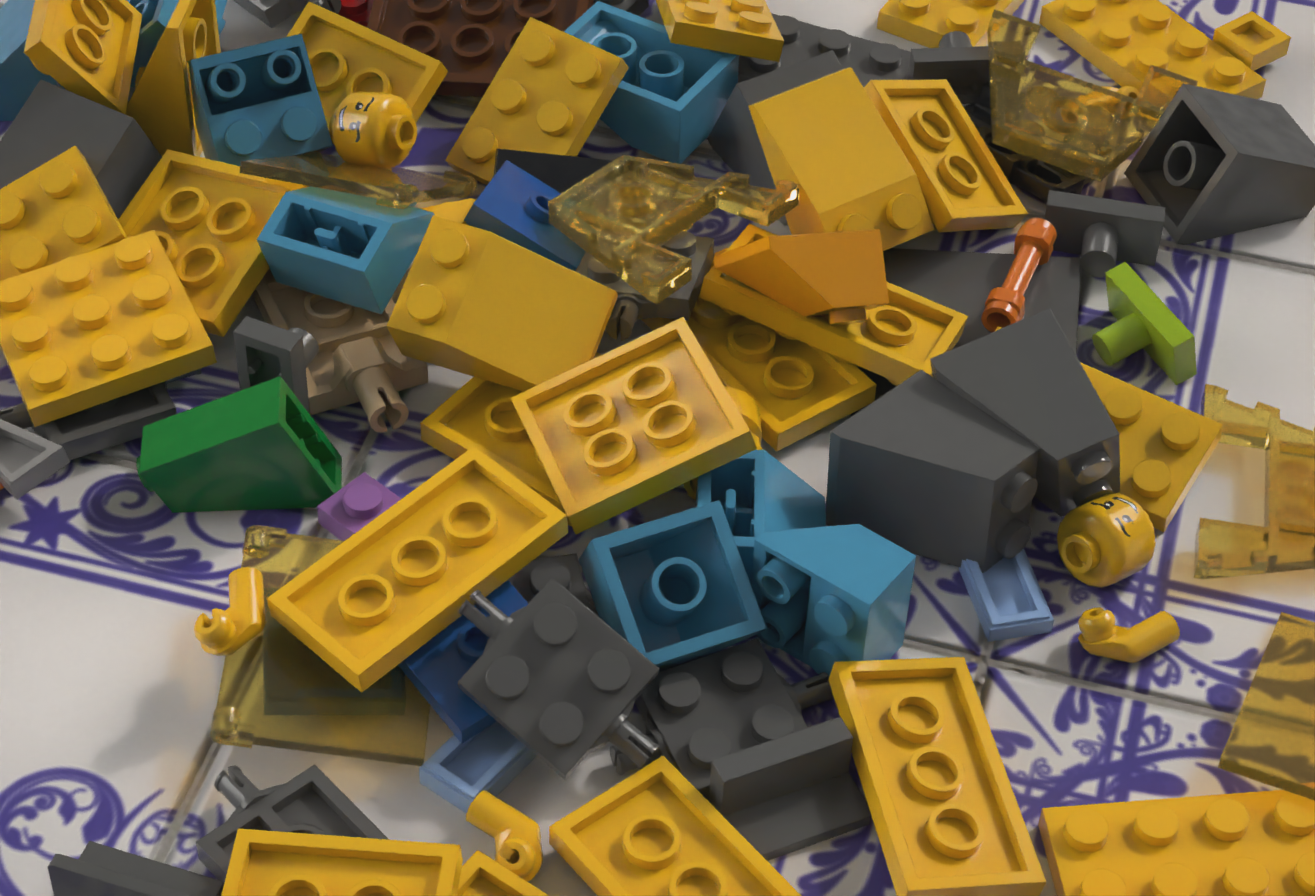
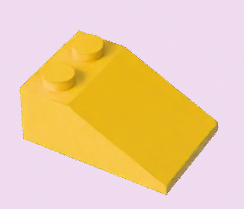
(163, 88)
(843, 160)
(496, 308)

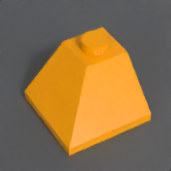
(814, 272)

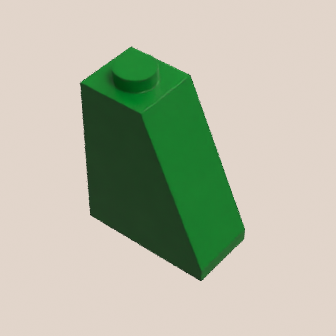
(240, 454)

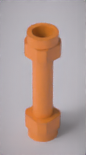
(1031, 248)

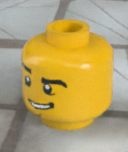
(373, 129)
(1108, 537)

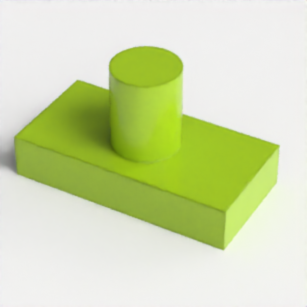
(1144, 324)

